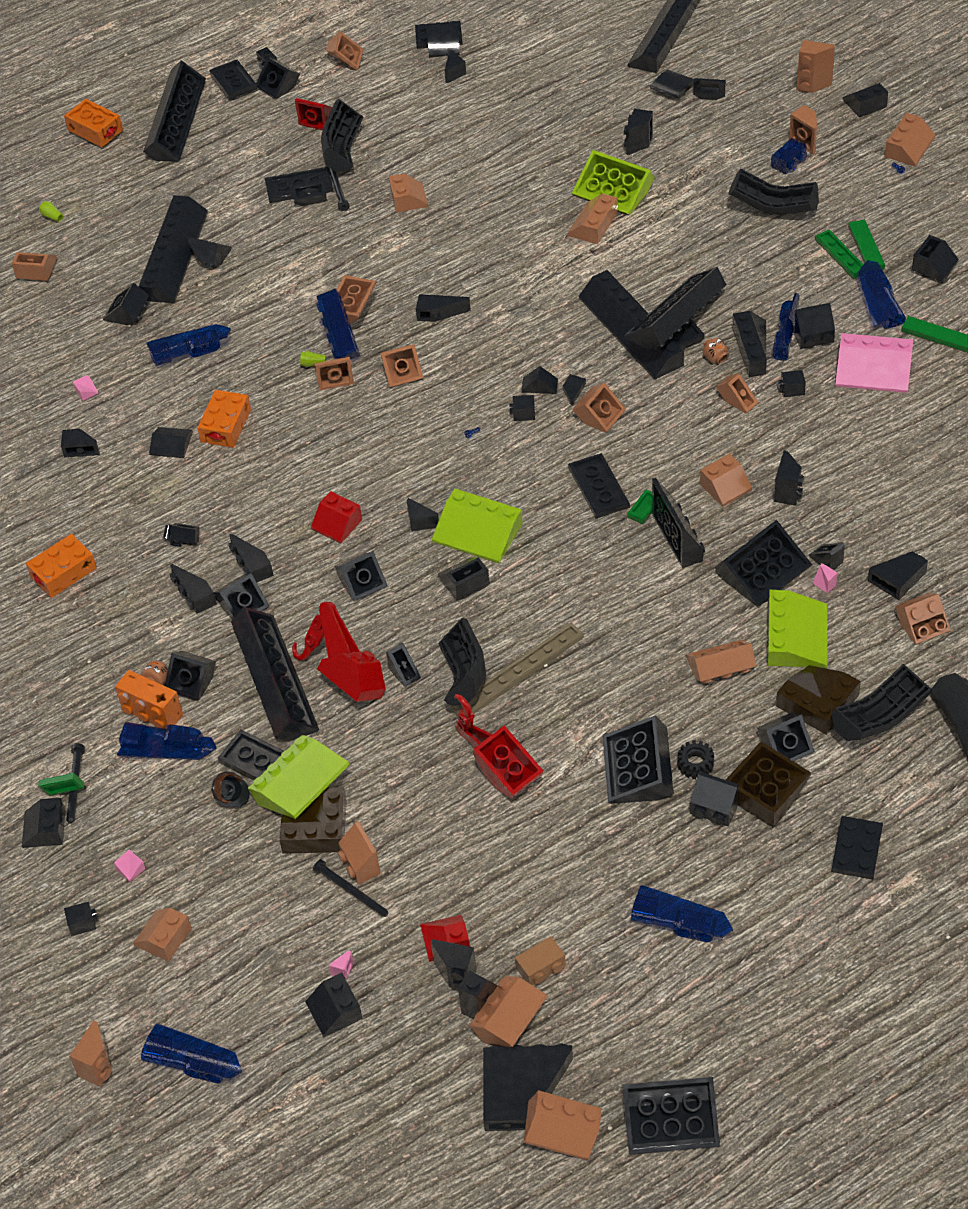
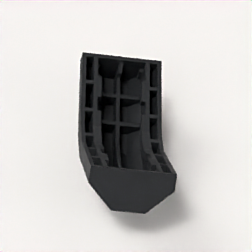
(338, 136)
(772, 197)
(465, 661)
(952, 697)
(881, 708)

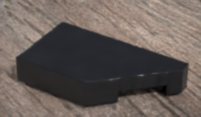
(573, 387)

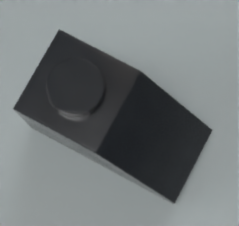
(78, 443)

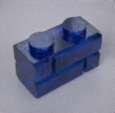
(789, 156)

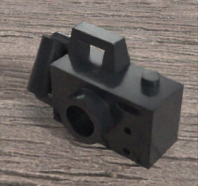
(262, 56)
(181, 533)

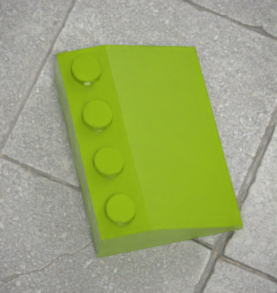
(614, 178)
(477, 525)
(796, 630)
(297, 777)

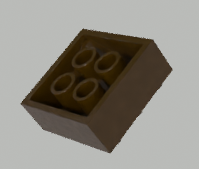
(816, 694)
(768, 783)
(318, 826)

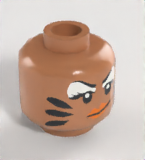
(715, 350)
(155, 671)

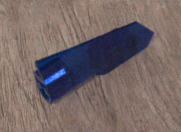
(879, 296)
(786, 328)
(192, 342)
(167, 743)
(681, 915)
(192, 1055)

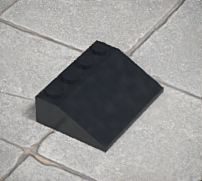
(675, 526)
(764, 564)
(638, 762)
(670, 1115)

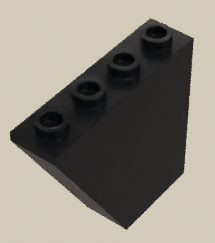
(514, 1077)

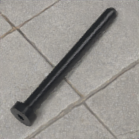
(343, 204)
(77, 750)
(320, 867)

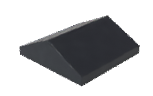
(170, 442)

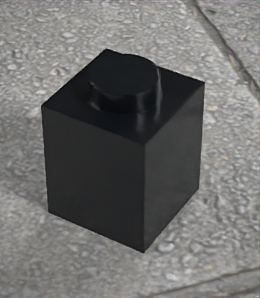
(792, 383)
(523, 408)
(80, 918)

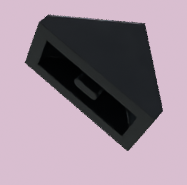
(454, 67)
(539, 382)
(421, 516)
(829, 554)
(402, 665)

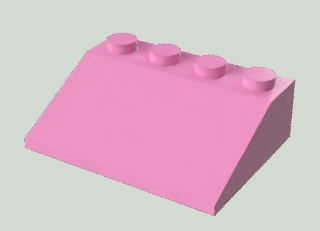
(874, 362)

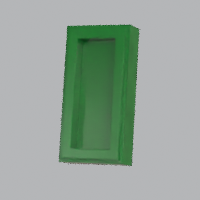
(642, 508)
(61, 784)

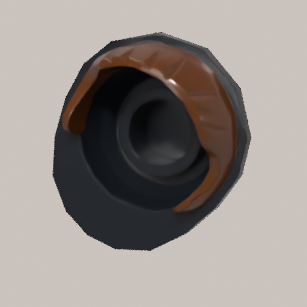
(230, 789)

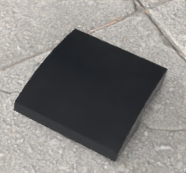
(442, 39)
(672, 83)

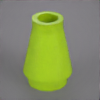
(50, 211)
(309, 358)

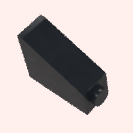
(898, 574)
(474, 993)

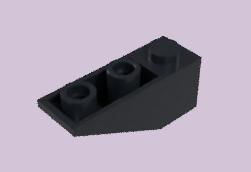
(438, 307)
(251, 558)
(196, 590)

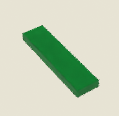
(865, 242)
(839, 253)
(936, 333)

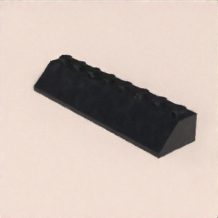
(662, 35)
(175, 114)
(172, 250)
(677, 309)
(619, 314)
(274, 674)

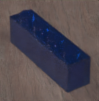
(337, 324)

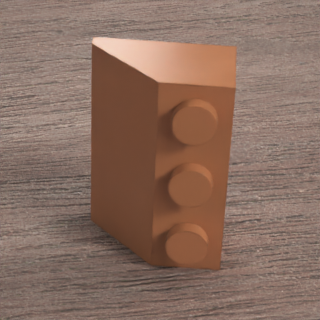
(815, 66)
(909, 140)
(595, 219)
(355, 295)
(722, 660)
(507, 1011)
(562, 1125)

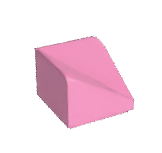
(85, 387)
(825, 578)
(129, 865)
(342, 965)

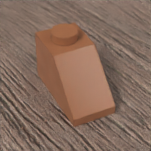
(737, 393)

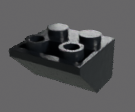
(638, 131)
(934, 259)
(465, 577)

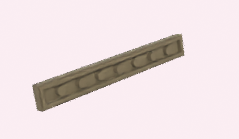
(523, 667)

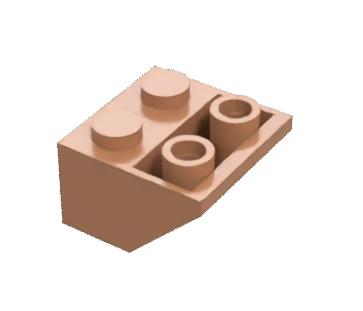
(33, 265)
(923, 617)

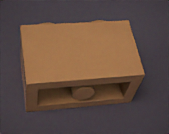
(540, 961)

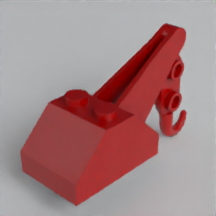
(351, 670)
(498, 754)

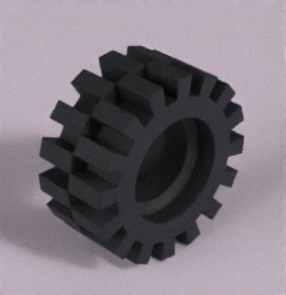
(695, 750)

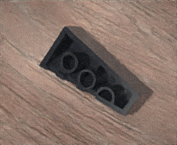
(751, 340)

